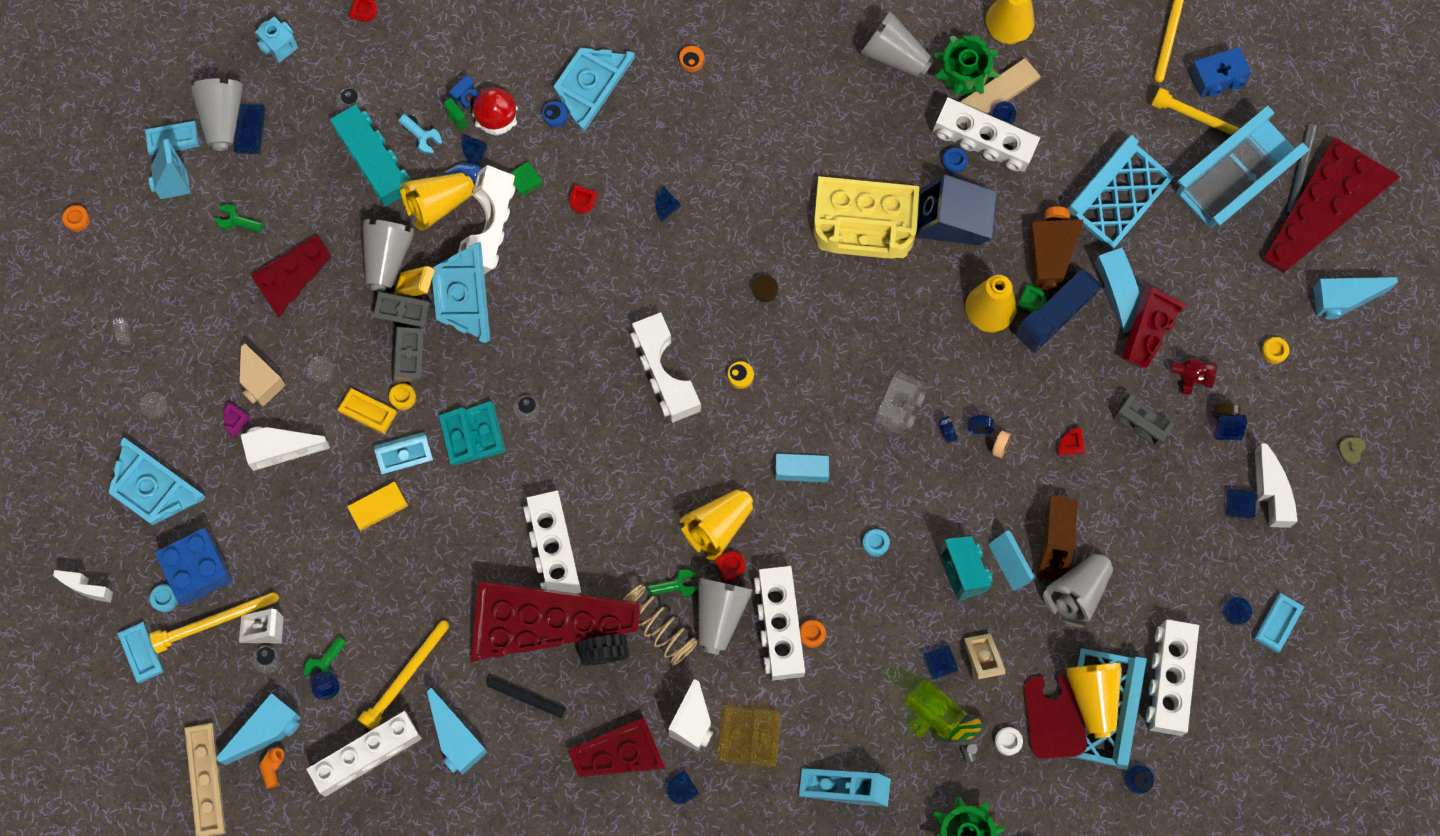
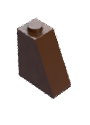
(1051, 250)
(1058, 537)

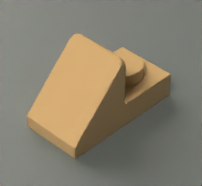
(984, 657)

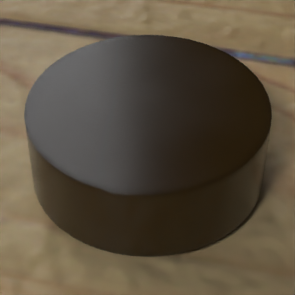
(765, 288)
(1226, 409)

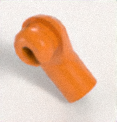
(269, 765)

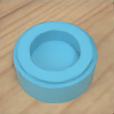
(875, 542)
(163, 598)

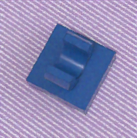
(462, 90)

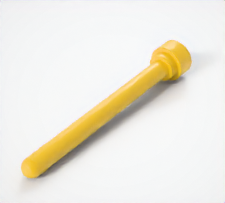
(1168, 40)
(1164, 100)
(162, 639)
(372, 718)

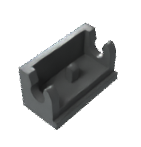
(402, 309)
(407, 355)
(1144, 422)

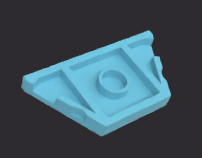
(590, 81)
(462, 293)
(149, 486)

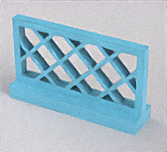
(1108, 174)
(1128, 712)

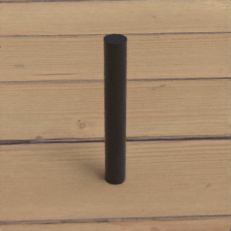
(526, 697)

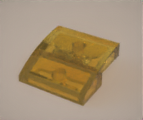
(749, 736)

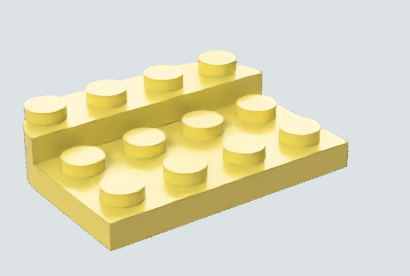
(865, 217)

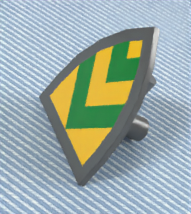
(966, 735)

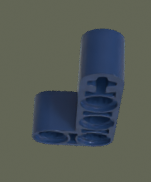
(1042, 324)

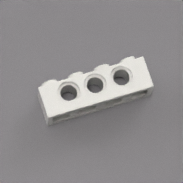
(997, 130)
(549, 506)
(781, 581)
(1185, 638)
(364, 754)

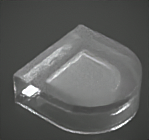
(122, 331)

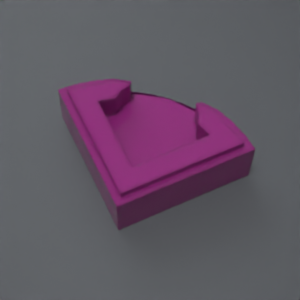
(234, 419)

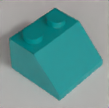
(964, 567)

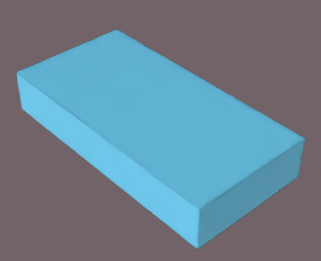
(180, 136)
(1279, 623)
(140, 652)

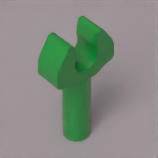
(235, 220)
(675, 585)
(327, 658)

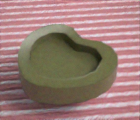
(1351, 449)

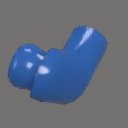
(466, 168)

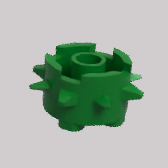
(966, 65)
(967, 817)

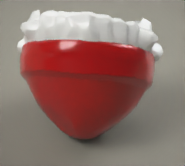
(494, 111)

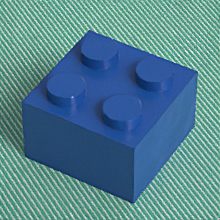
(193, 567)

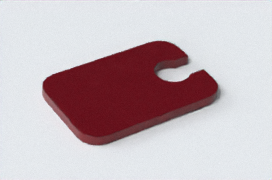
(1056, 724)

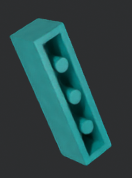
(370, 154)

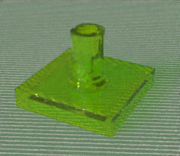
(933, 710)

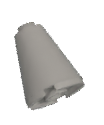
(897, 47)
(218, 110)
(384, 252)
(1079, 590)
(719, 613)

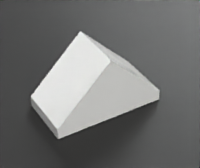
(261, 627)

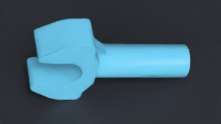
(421, 134)

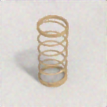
(678, 655)

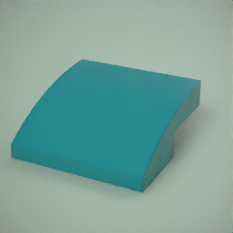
(472, 433)

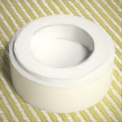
(1008, 741)

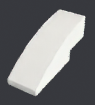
(1274, 488)

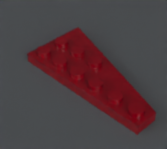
(1334, 194)
(532, 619)

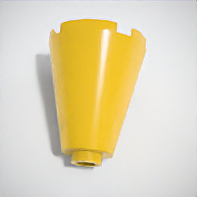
(1010, 20)
(435, 197)
(992, 304)
(717, 522)
(1097, 696)

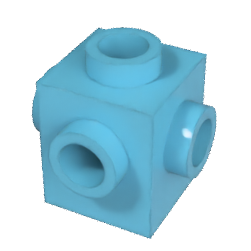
(276, 39)

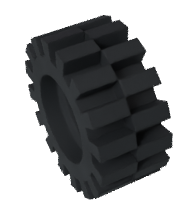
(603, 649)

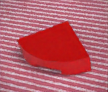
(1072, 443)

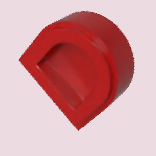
(363, 10)
(582, 199)
(730, 565)

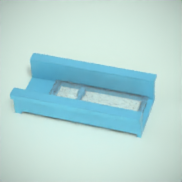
(1238, 170)

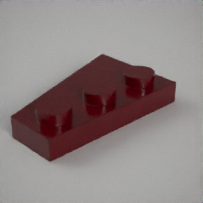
(290, 273)
(1151, 322)
(618, 752)

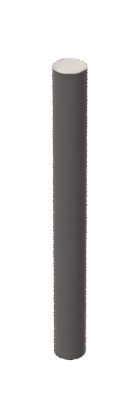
(1302, 167)

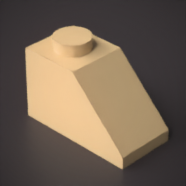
(258, 378)

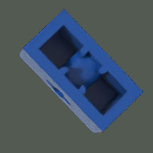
(1220, 72)

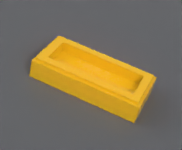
(414, 282)
(367, 411)
(377, 506)

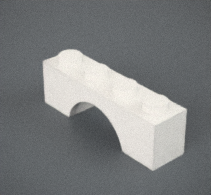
(493, 191)
(677, 396)

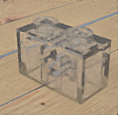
(905, 389)

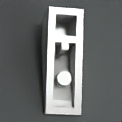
(273, 446)

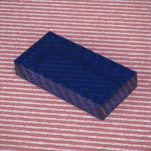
(249, 129)

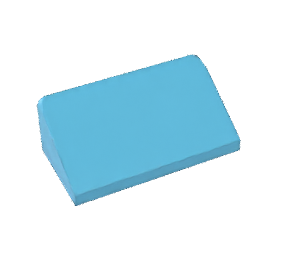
(403, 452)
(802, 468)
(1011, 561)

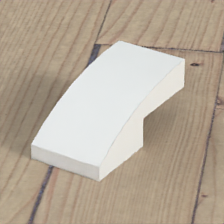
(79, 582)

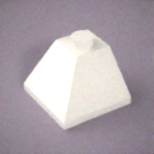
(692, 720)

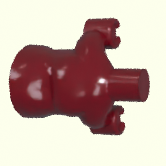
(1193, 372)

